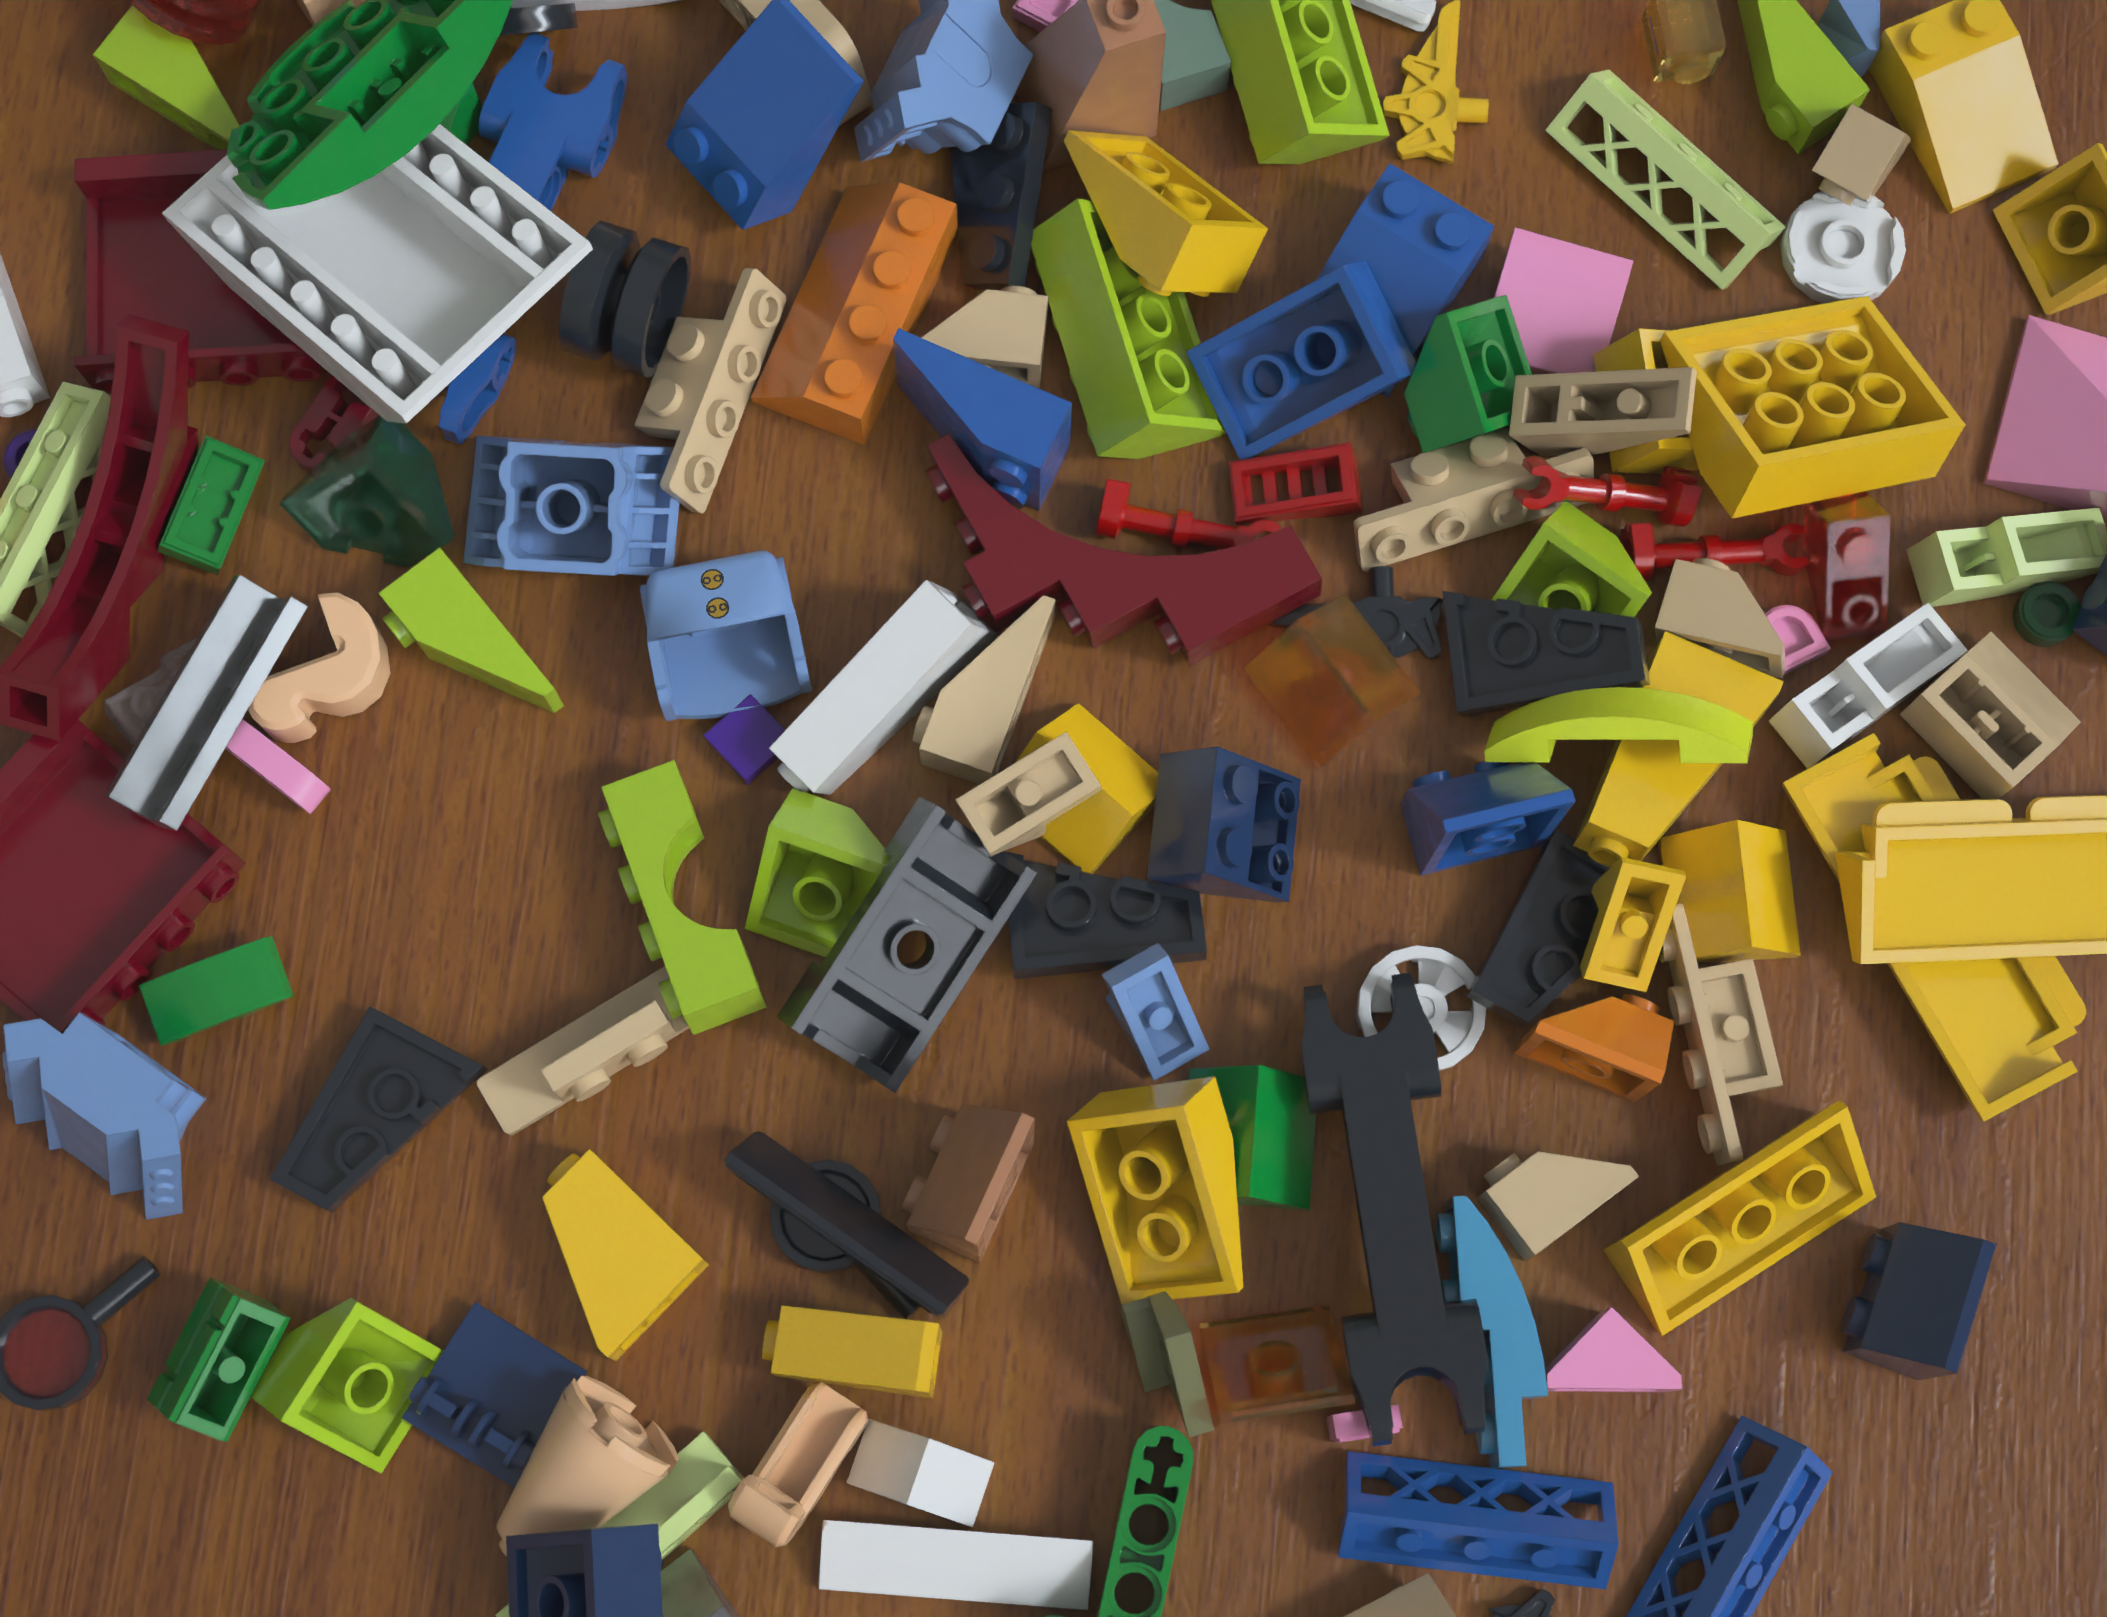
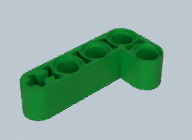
(1131, 1556)

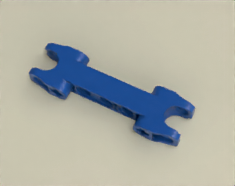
(537, 146)

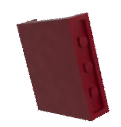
(151, 272)
(90, 884)

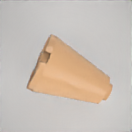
(586, 1464)

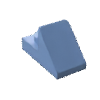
(1154, 1011)

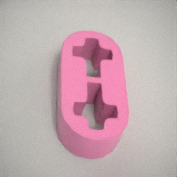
(277, 767)

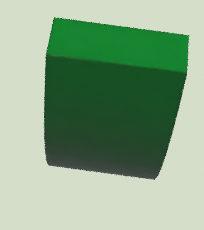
(216, 990)

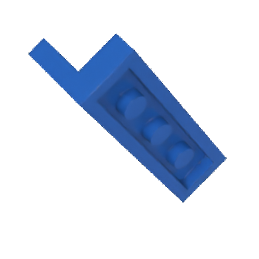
(1478, 1531)
(1756, 1543)

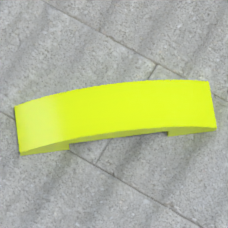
(1621, 713)

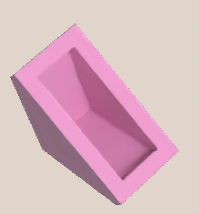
(1610, 1358)

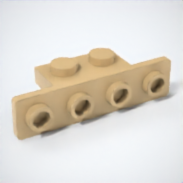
(706, 386)
(1456, 498)
(1725, 1035)
(582, 1055)

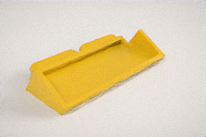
(1977, 882)
(1984, 1015)

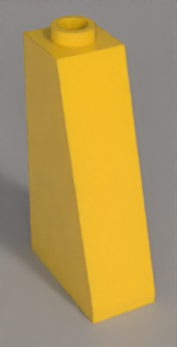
(1643, 779)

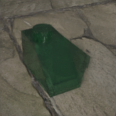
(374, 496)

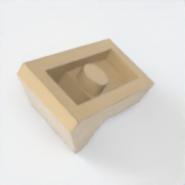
(1028, 795)

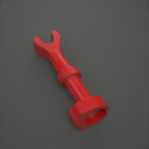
(1672, 500)
(1180, 527)
(1767, 550)

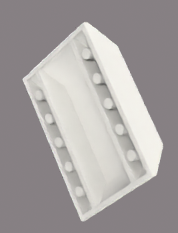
(391, 276)

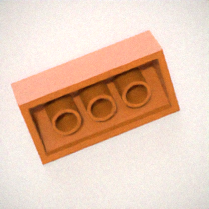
(861, 287)

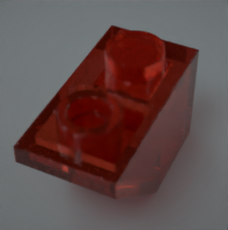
(1848, 564)

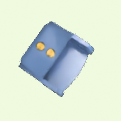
(723, 635)

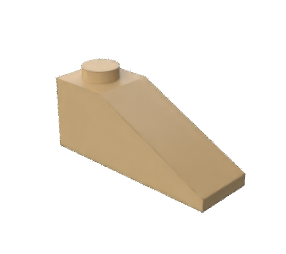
(1601, 409)
(982, 704)

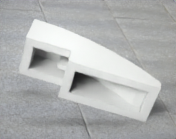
(1867, 685)

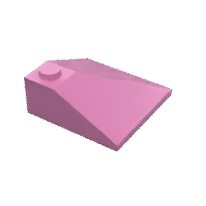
(2054, 419)

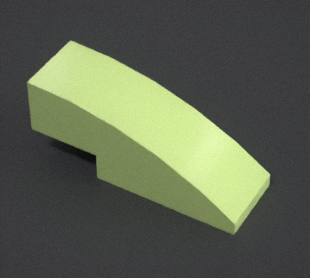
(2008, 555)

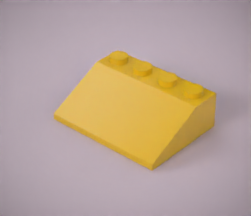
(1809, 406)

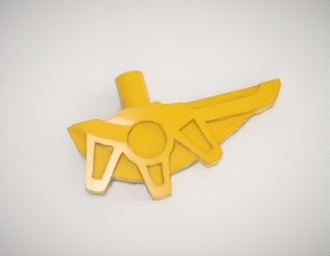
(1430, 98)

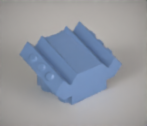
(945, 80)
(570, 507)
(103, 1105)

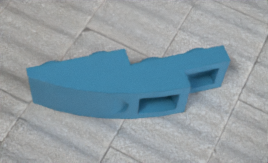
(1515, 1358)

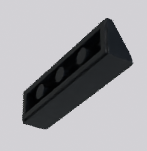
(847, 1223)

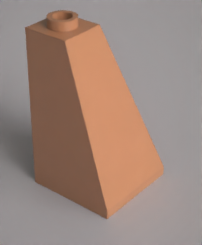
(1097, 72)

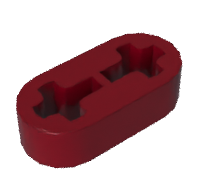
(321, 417)

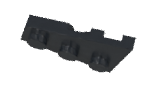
(999, 198)
(1524, 653)
(1096, 922)
(1542, 935)
(370, 1108)

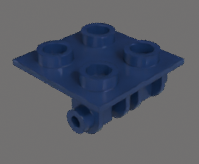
(491, 1393)

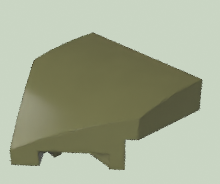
(1168, 1357)

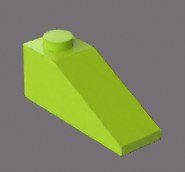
(1797, 72)
(166, 77)
(458, 629)

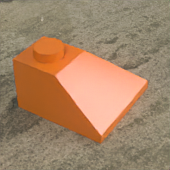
(1605, 1044)

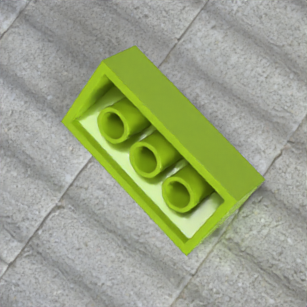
(1300, 77)
(1121, 342)

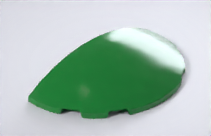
(359, 95)

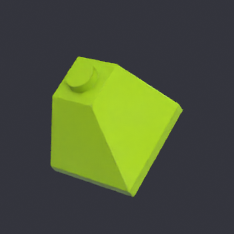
(1576, 567)
(813, 873)
(347, 1381)

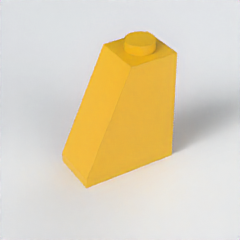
(617, 1251)
(854, 1350)

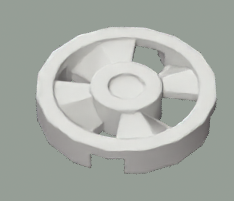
(1437, 977)

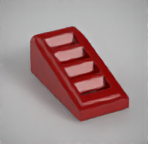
(1293, 463)

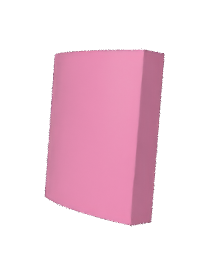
(1562, 300)

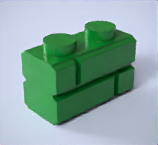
(218, 1359)

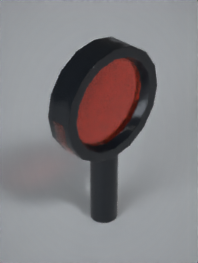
(57, 1347)

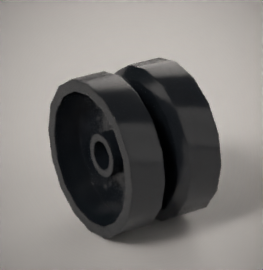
(624, 298)

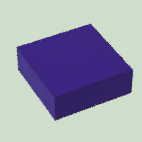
(745, 739)

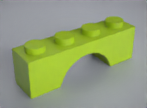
(705, 965)

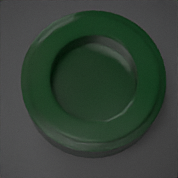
(2046, 614)

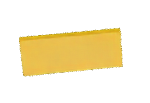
(1745, 1219)

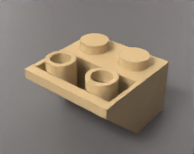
(1990, 718)

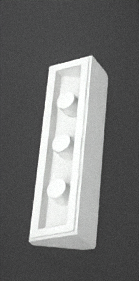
(955, 1564)

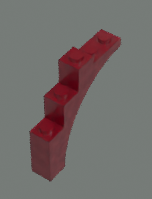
(142, 468)
(1200, 597)

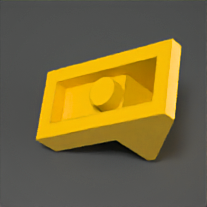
(1631, 922)

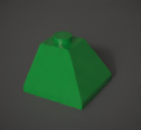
(1466, 374)

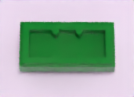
(211, 505)

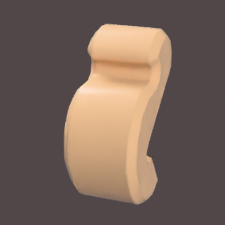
(331, 684)
(798, 1465)

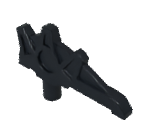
(1397, 622)

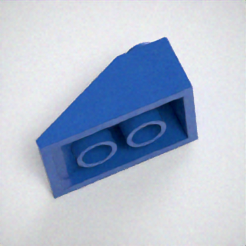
(765, 116)
(1416, 249)
(1303, 360)
(1000, 424)
(1482, 813)

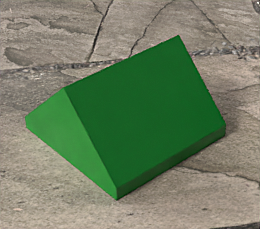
(1269, 1134)

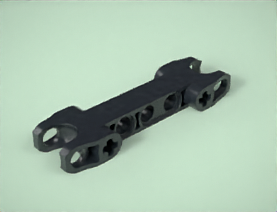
(1410, 1323)

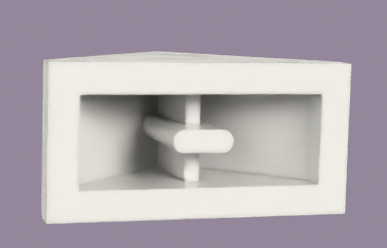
(920, 1472)

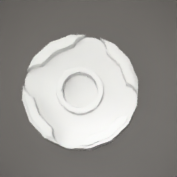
(1842, 249)

